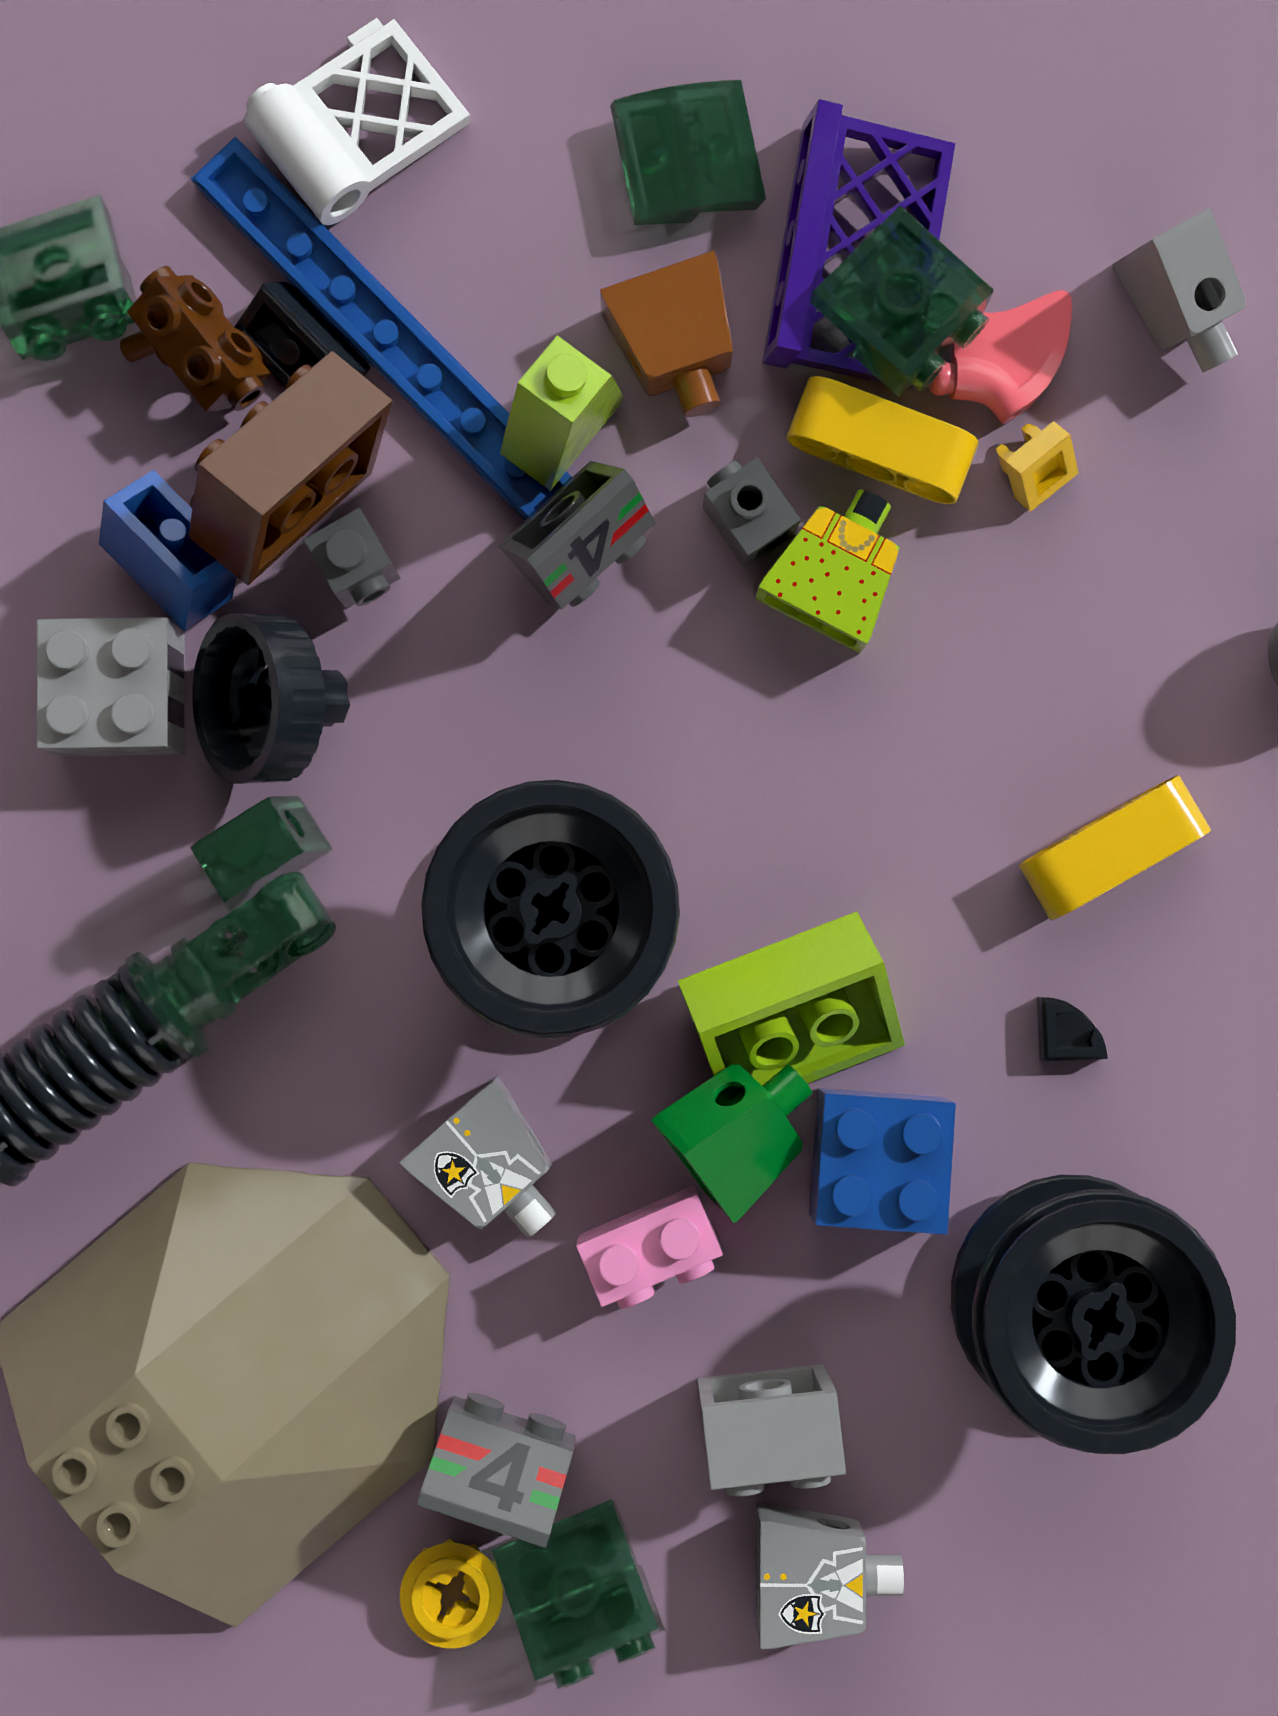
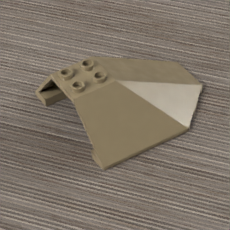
(232, 1378)

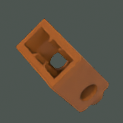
(673, 329)

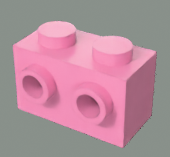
(649, 1247)

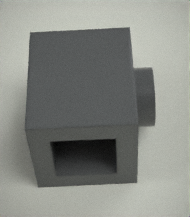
(749, 510)
(352, 560)

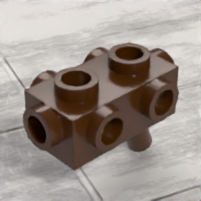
(194, 338)

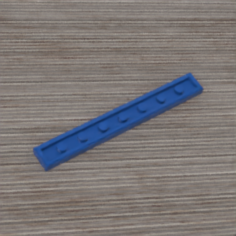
(369, 319)

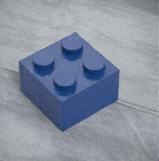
(882, 1161)

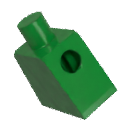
(735, 1134)

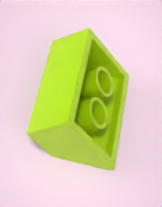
(797, 1002)

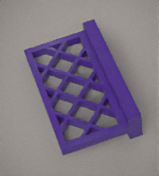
(812, 222)

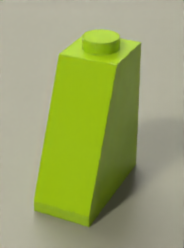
(557, 412)

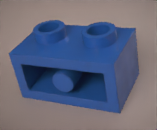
(148, 537)

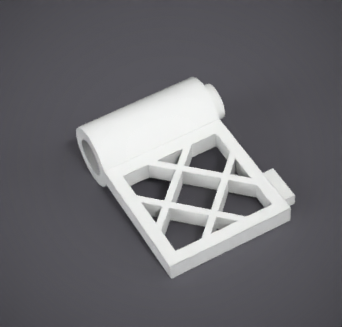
(310, 139)

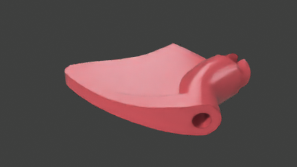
(1011, 357)

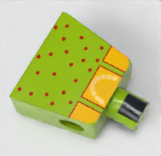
(835, 572)

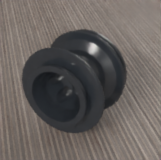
(513, 832)
(1113, 1381)

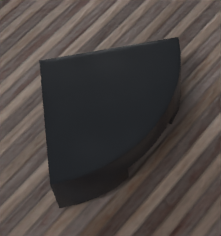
(1067, 1033)

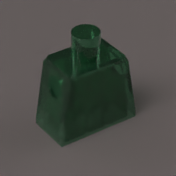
(259, 848)

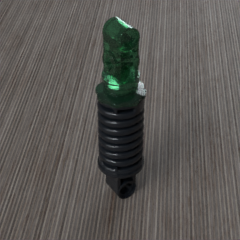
(146, 1022)

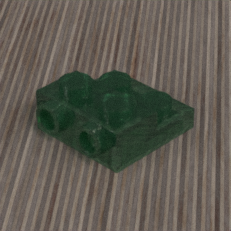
(63, 280)
(904, 302)
(579, 1596)

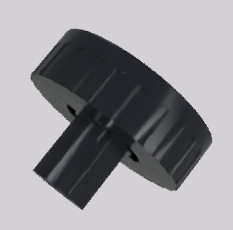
(258, 719)

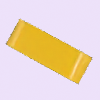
(882, 440)
(1114, 847)

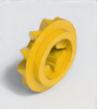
(464, 1621)

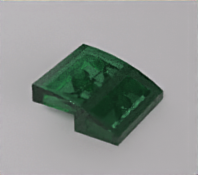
(687, 152)

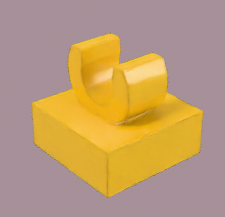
(1040, 464)

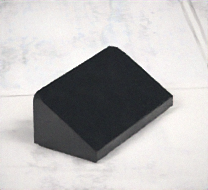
(292, 332)

